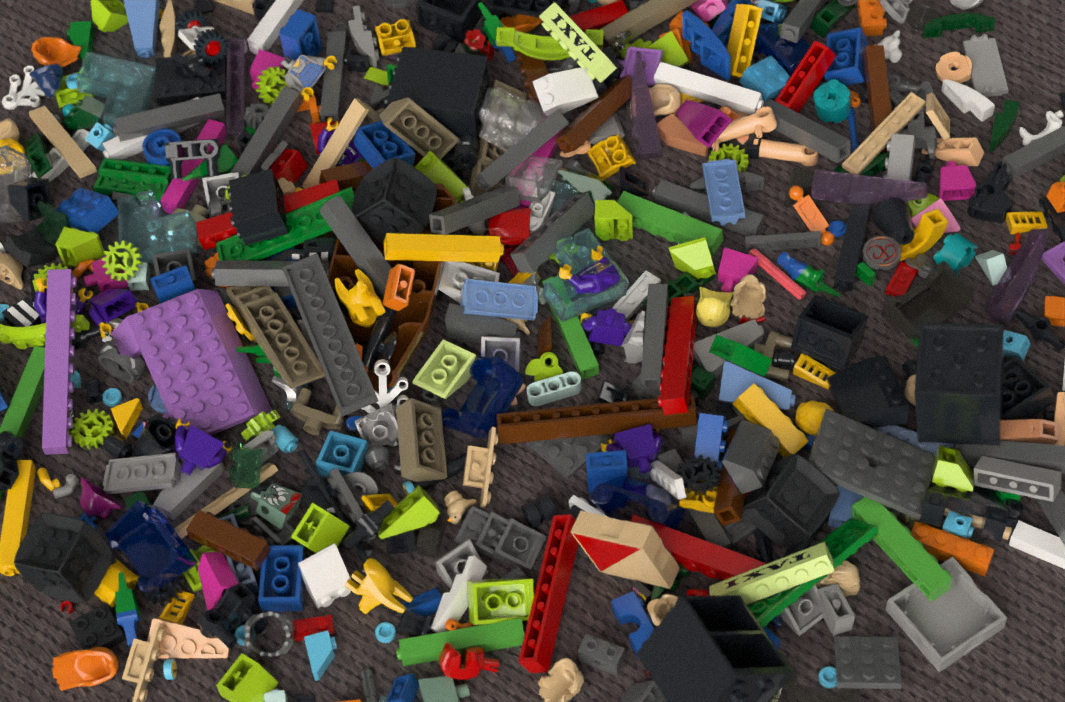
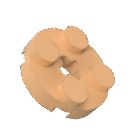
(951, 59)

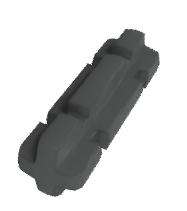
(369, 686)

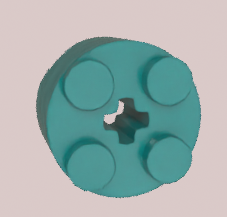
(832, 101)
(956, 252)

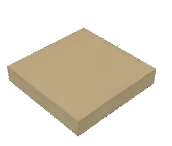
(938, 116)

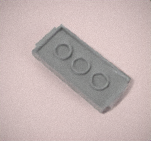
(987, 68)
(141, 473)

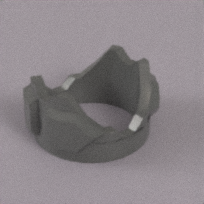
(109, 358)
(250, 642)

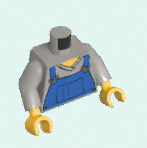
(305, 72)

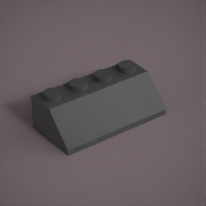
(751, 456)

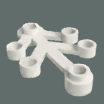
(27, 90)
(384, 397)

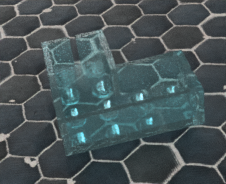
(122, 82)
(152, 232)
(562, 293)

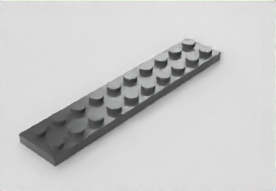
(330, 335)

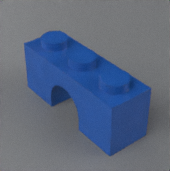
(630, 609)

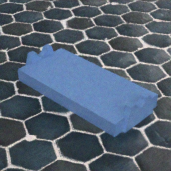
(723, 191)
(499, 299)

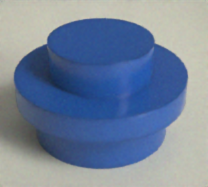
(837, 228)

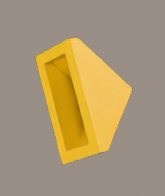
(126, 415)
(373, 502)

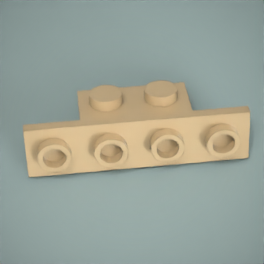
(478, 467)
(141, 661)

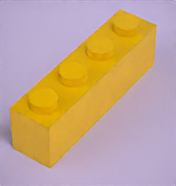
(743, 38)
(763, 412)

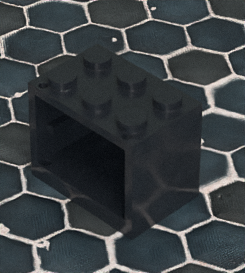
(449, 16)
(257, 207)
(829, 332)

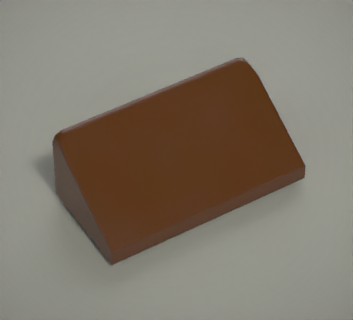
(545, 337)

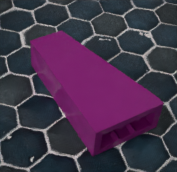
(703, 121)

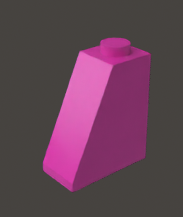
(215, 577)

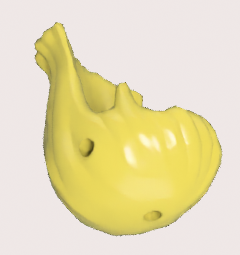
(713, 307)

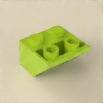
(612, 221)
(78, 246)
(952, 470)
(319, 529)
(246, 681)

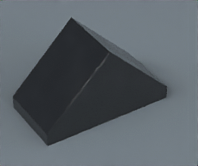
(632, 183)

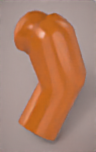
(855, 100)
(81, 267)
(452, 624)

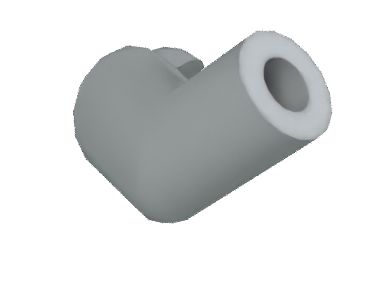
(68, 488)

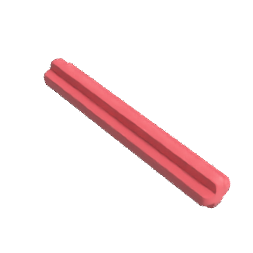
(778, 275)

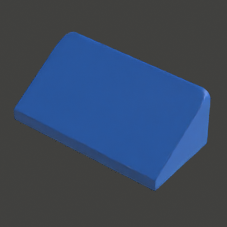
(425, 603)
(403, 689)

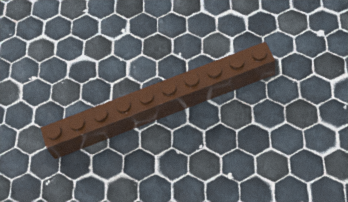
(588, 420)

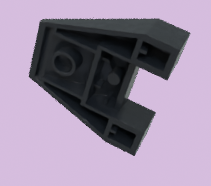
(980, 502)

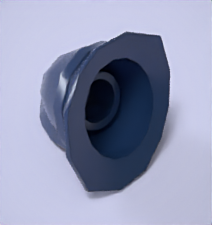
(48, 78)

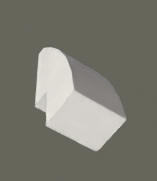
(968, 99)

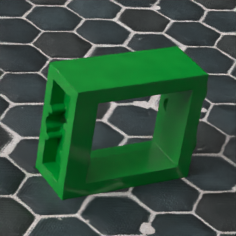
(740, 355)

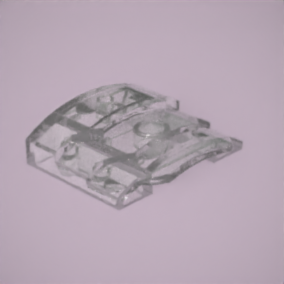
(508, 117)

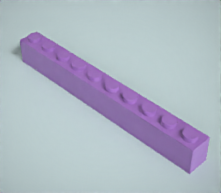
(58, 362)

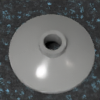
(361, 479)

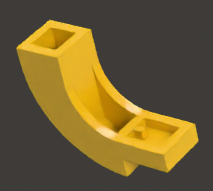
(925, 235)

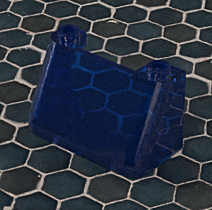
(785, 52)
(492, 395)
(662, 505)
(150, 546)

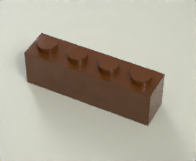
(532, 70)
(228, 539)

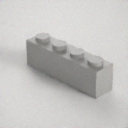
(900, 157)
(1017, 478)

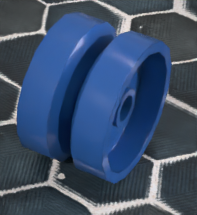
(154, 146)

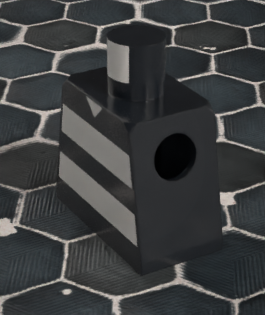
(322, 246)
(22, 314)

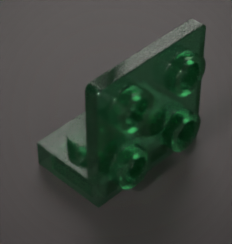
(52, 224)
(246, 466)

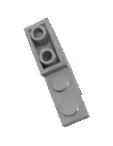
(362, 38)

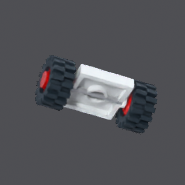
(200, 37)

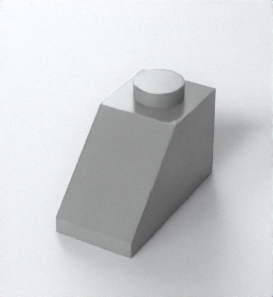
(836, 609)

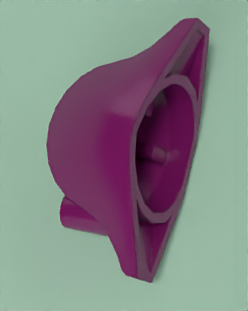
(95, 501)

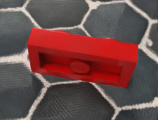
(901, 280)
(313, 625)

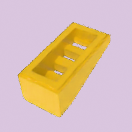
(1024, 227)
(805, 374)
(182, 613)

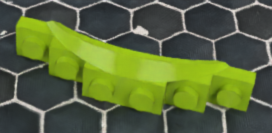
(540, 46)
(34, 335)

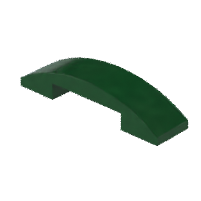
(979, 22)

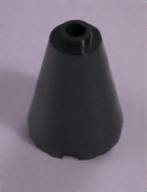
(894, 220)
(156, 437)

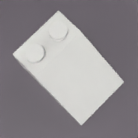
(565, 90)
(456, 272)
(325, 576)

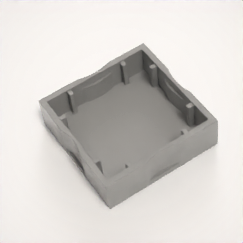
(950, 623)

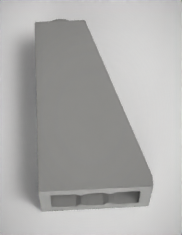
(745, 334)
(175, 500)

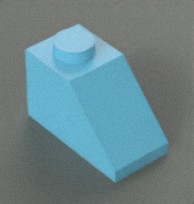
(320, 652)

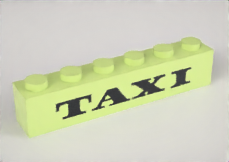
(577, 42)
(777, 575)

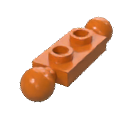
(811, 214)

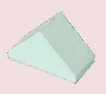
(993, 265)

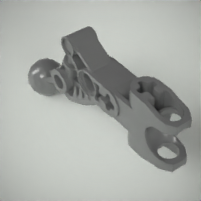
(924, 135)

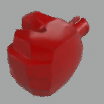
(471, 663)

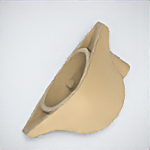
(11, 268)

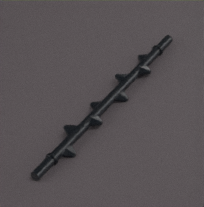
(332, 507)

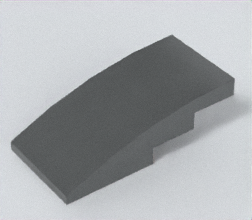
(501, 538)

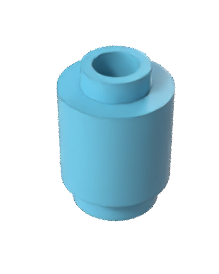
(285, 439)

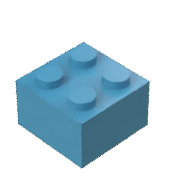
(766, 78)
(342, 453)

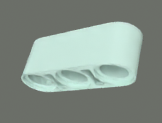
(559, 382)

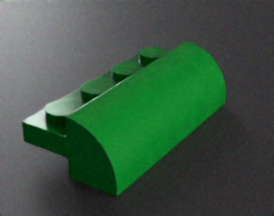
(132, 178)

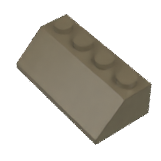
(418, 128)
(421, 441)

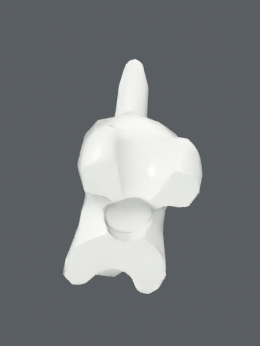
(891, 47)

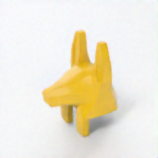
(361, 300)
(377, 588)

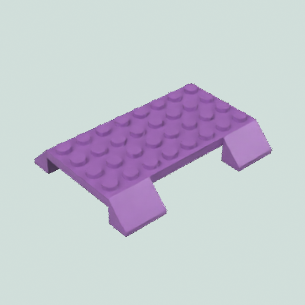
(195, 361)

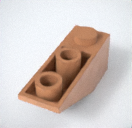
(676, 134)
(1030, 431)

